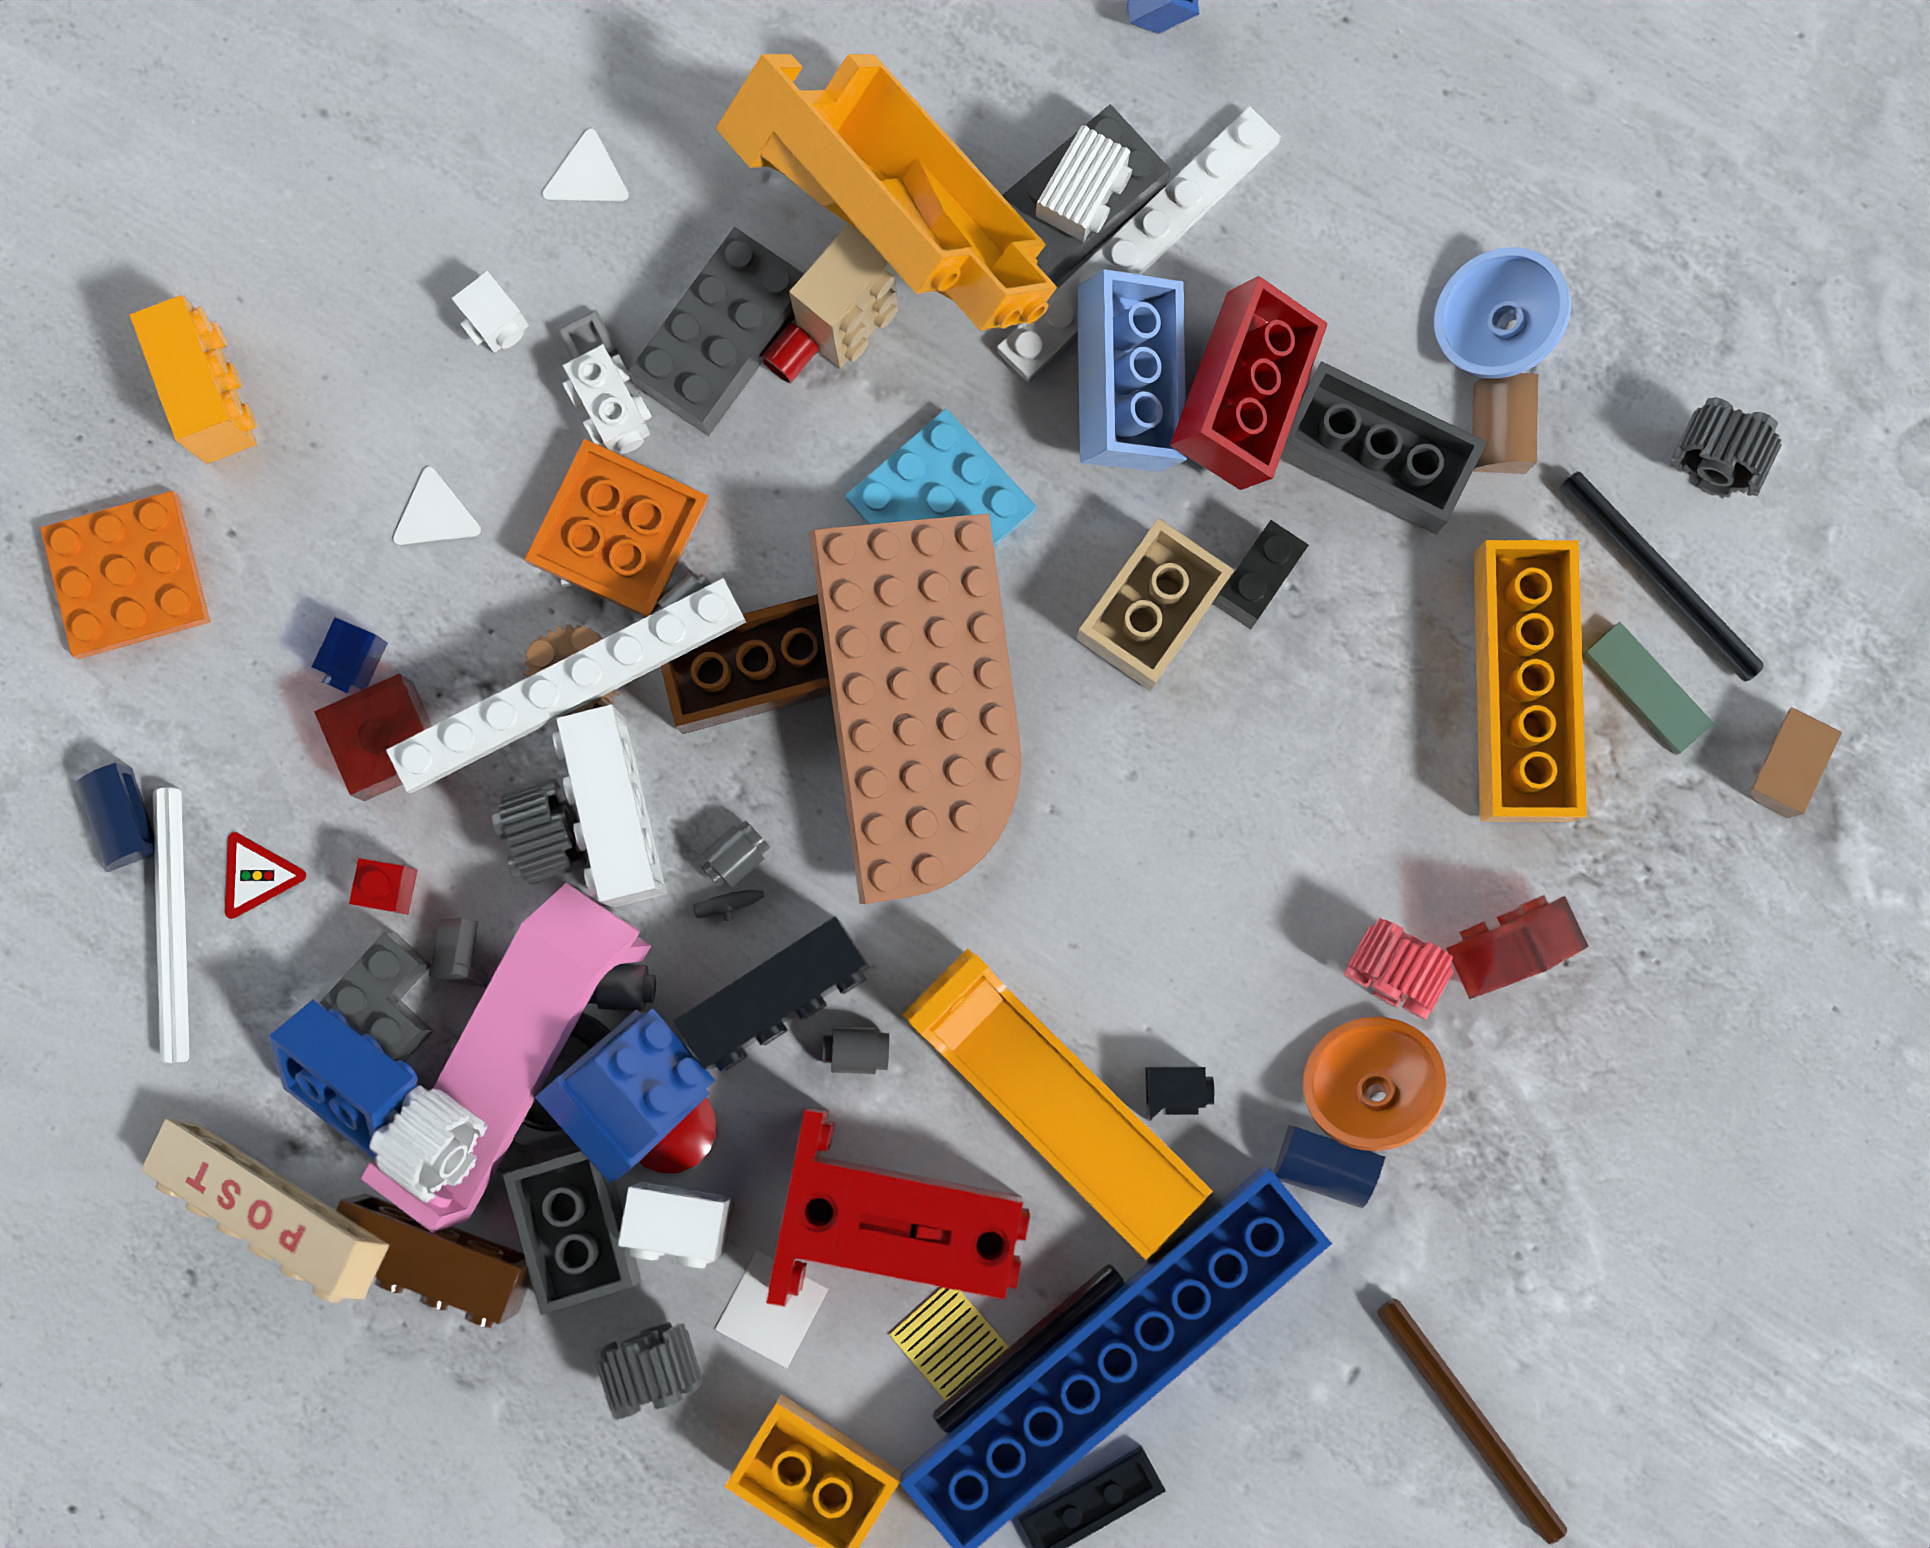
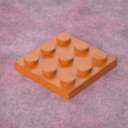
(617, 529)
(125, 575)

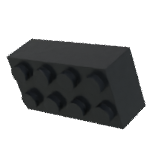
(773, 994)

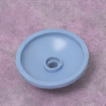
(1489, 294)

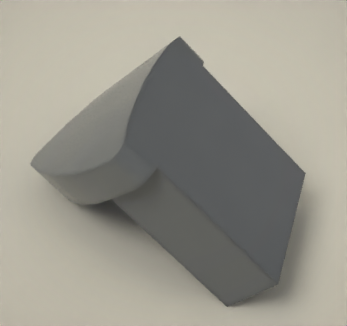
(454, 953)

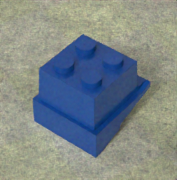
(627, 1093)

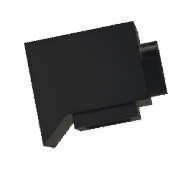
(1177, 1090)

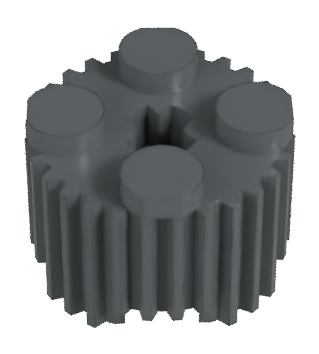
(1727, 448)
(538, 833)
(648, 1369)

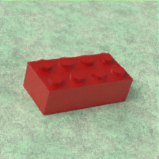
(1249, 384)

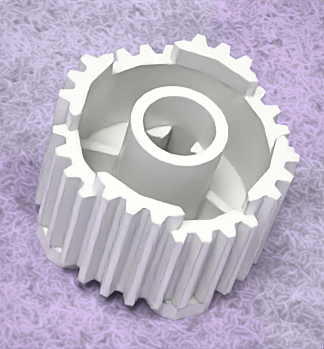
(428, 1143)

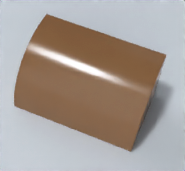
(1507, 420)
(1794, 764)

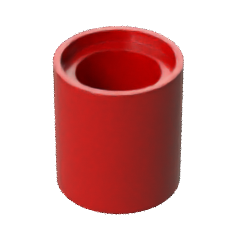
(789, 353)

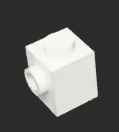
(490, 314)

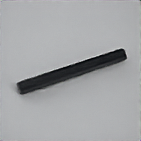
(1028, 1348)

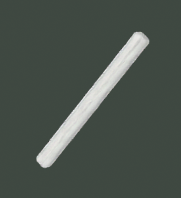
(170, 925)

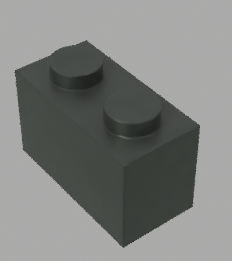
(1260, 574)

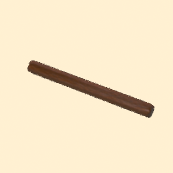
(1472, 1421)

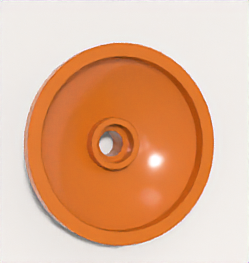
(1372, 1058)

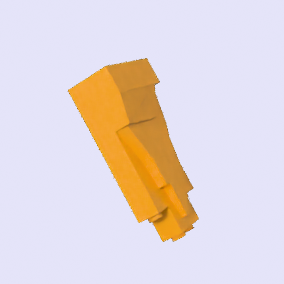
(895, 179)

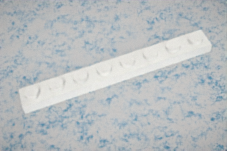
(1145, 236)
(565, 686)

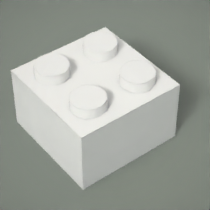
(675, 1222)

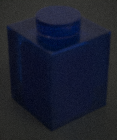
(348, 656)

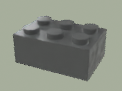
(570, 1232)

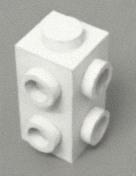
(613, 413)

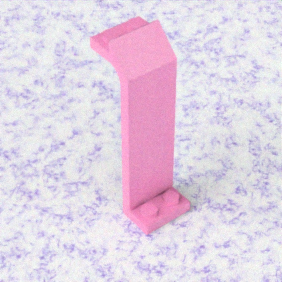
(518, 1037)

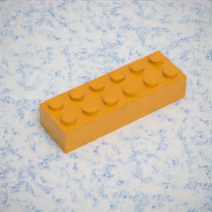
(1529, 681)

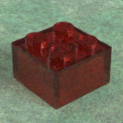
(366, 726)

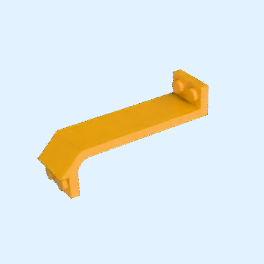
(1058, 1104)

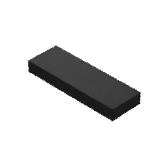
(1093, 1502)

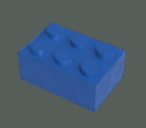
(340, 1073)

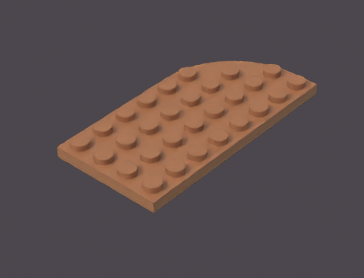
(918, 697)

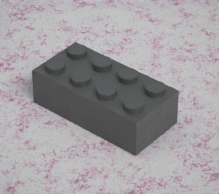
(1146, 181)
(718, 332)
(1381, 448)

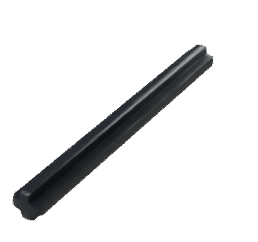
(1662, 576)

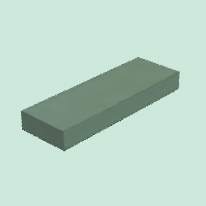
(1648, 688)

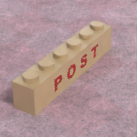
(264, 1210)

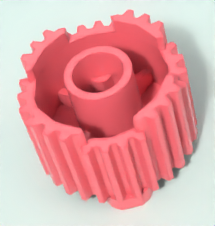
(1400, 968)

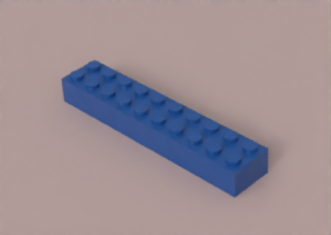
(1114, 1361)

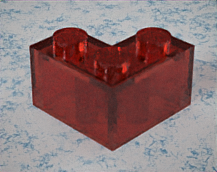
(1519, 947)

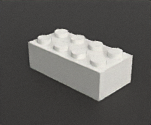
(610, 807)

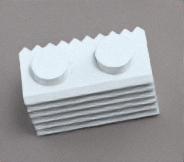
(1084, 183)

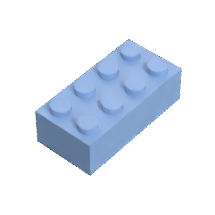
(1130, 370)

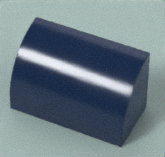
(117, 815)
(1328, 1167)

